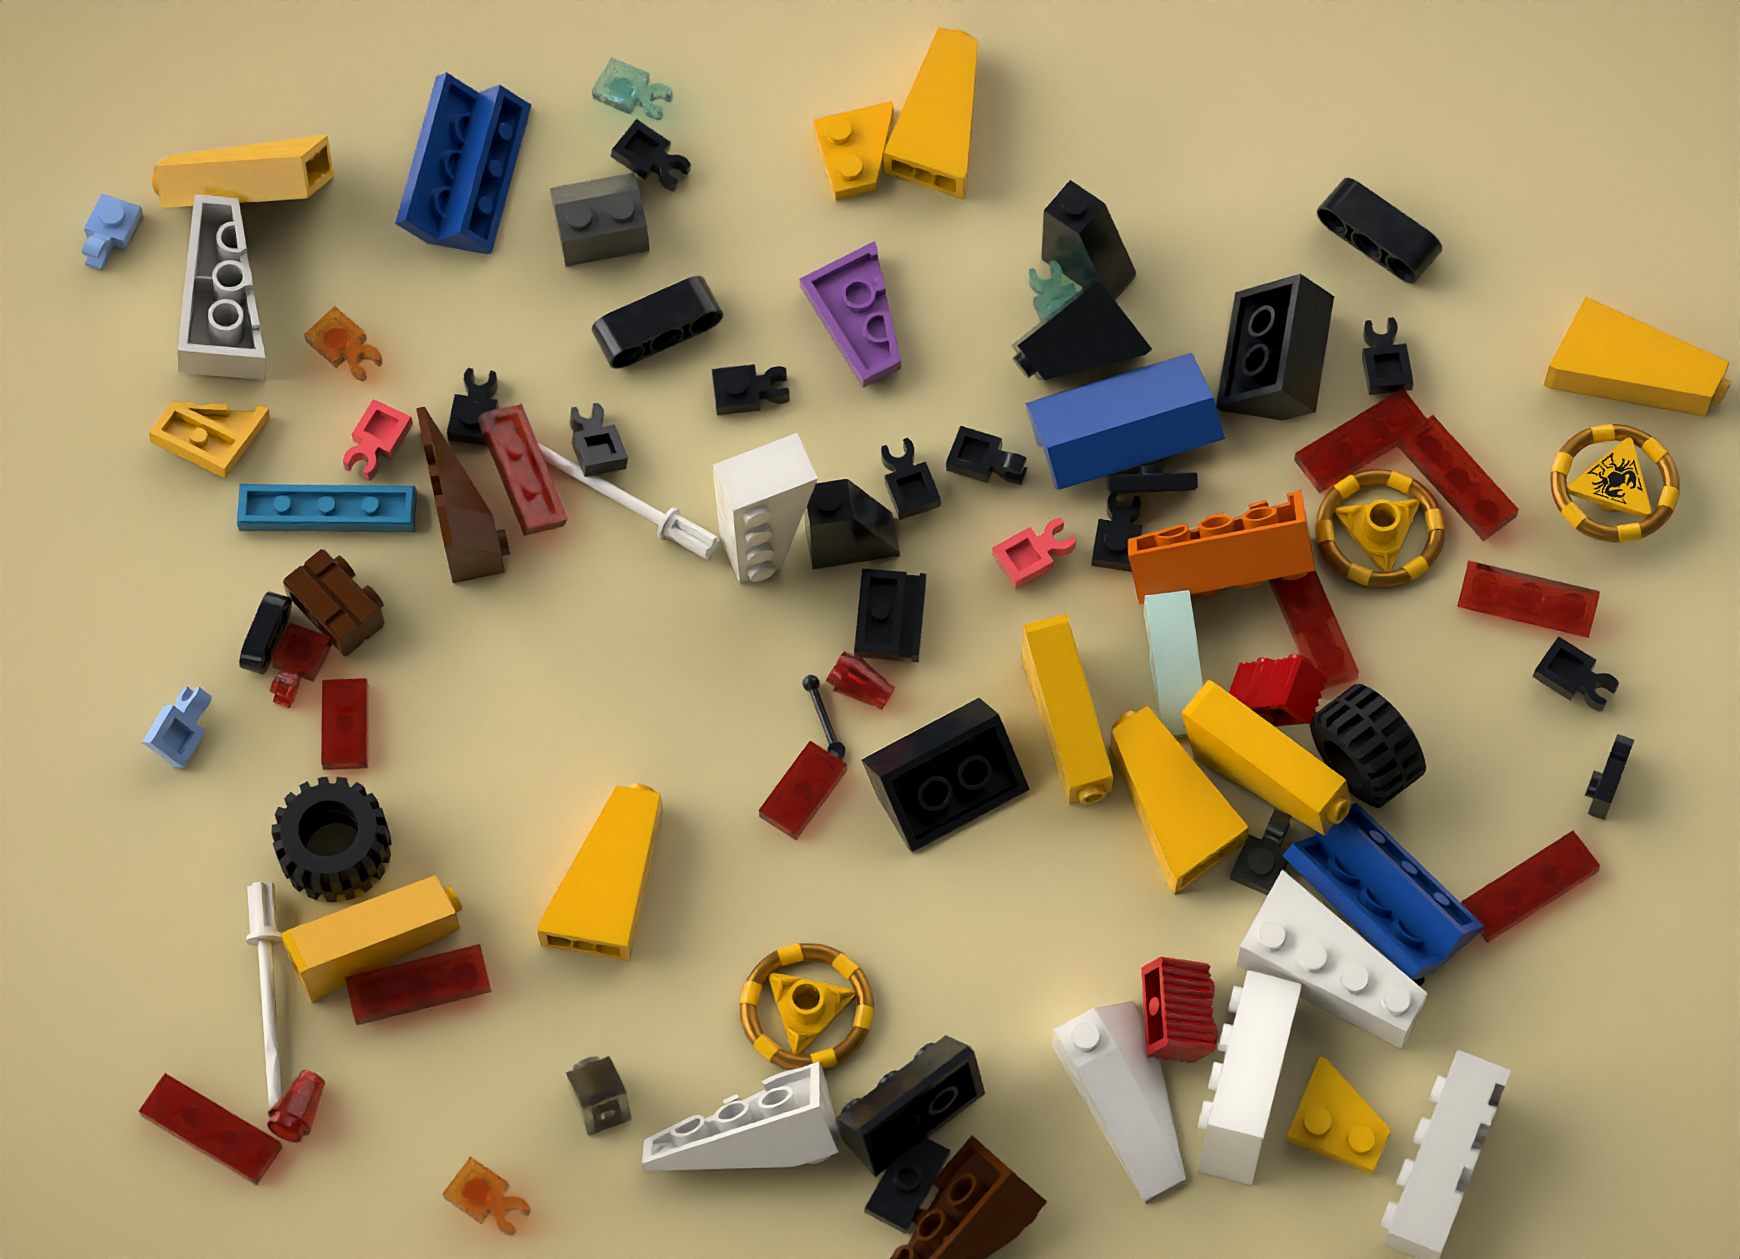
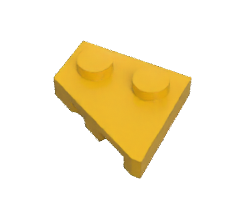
(854, 147)
(208, 433)
(1338, 1121)

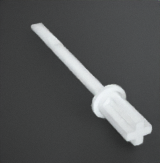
(671, 524)
(264, 934)

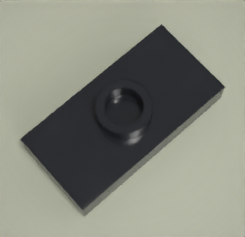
(1152, 479)
(907, 1184)

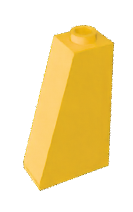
(936, 121)
(246, 172)
(1635, 363)
(1066, 709)
(1264, 759)
(1176, 802)
(606, 884)
(370, 934)

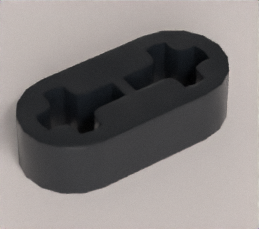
(265, 632)

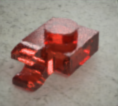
(297, 657)

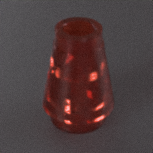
(859, 681)
(296, 1108)

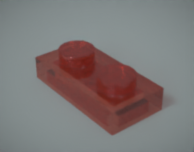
(345, 724)
(803, 790)

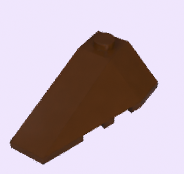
(465, 521)
(975, 1210)

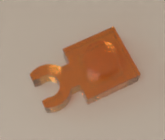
(340, 340)
(481, 1193)

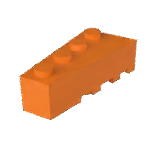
(1225, 551)

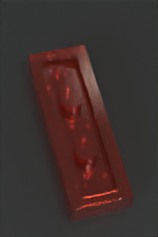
(1359, 440)
(522, 469)
(1458, 477)
(1528, 599)
(1315, 627)
(1531, 885)
(418, 984)
(210, 1129)

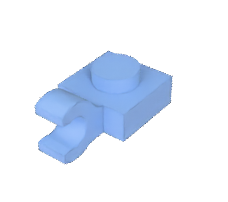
(108, 226)
(176, 728)

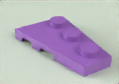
(856, 313)

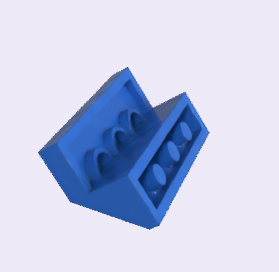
(463, 165)
(1125, 421)
(1385, 893)

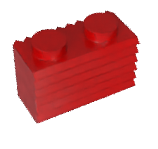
(1280, 689)
(1178, 1009)

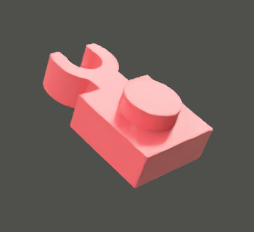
(377, 433)
(1029, 556)

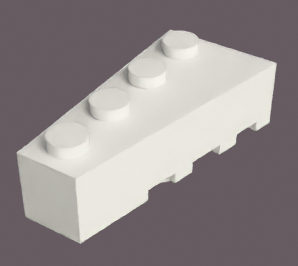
(219, 307)
(762, 504)
(1337, 968)
(1247, 1077)
(1445, 1156)

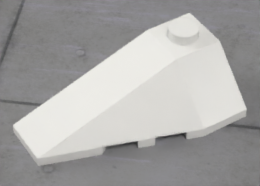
(1124, 1093)
(774, 1128)

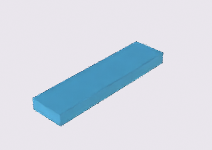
(326, 508)

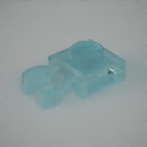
(627, 86)
(1051, 291)

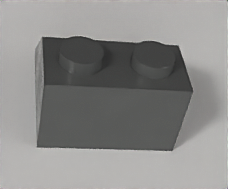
(600, 219)

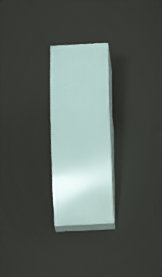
(1172, 656)

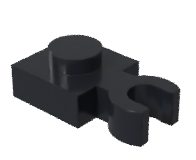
(646, 151)
(1385, 364)
(739, 388)
(468, 408)
(596, 447)
(909, 484)
(1112, 535)
(1570, 670)
(1604, 785)

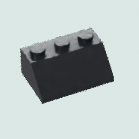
(1276, 349)
(946, 773)
(911, 1103)

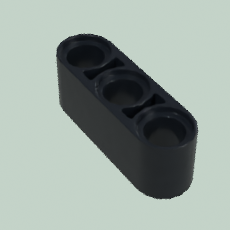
(1379, 230)
(657, 322)

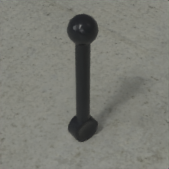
(811, 684)

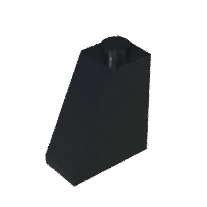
(1085, 240)
(1079, 336)
(847, 526)

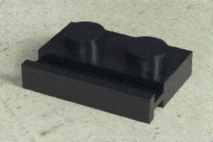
(890, 615)

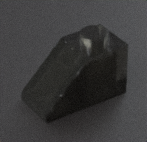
(598, 1094)

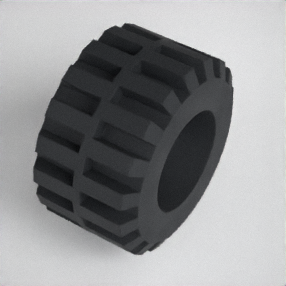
(1368, 745)
(327, 805)

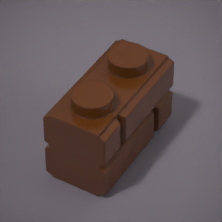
(334, 601)

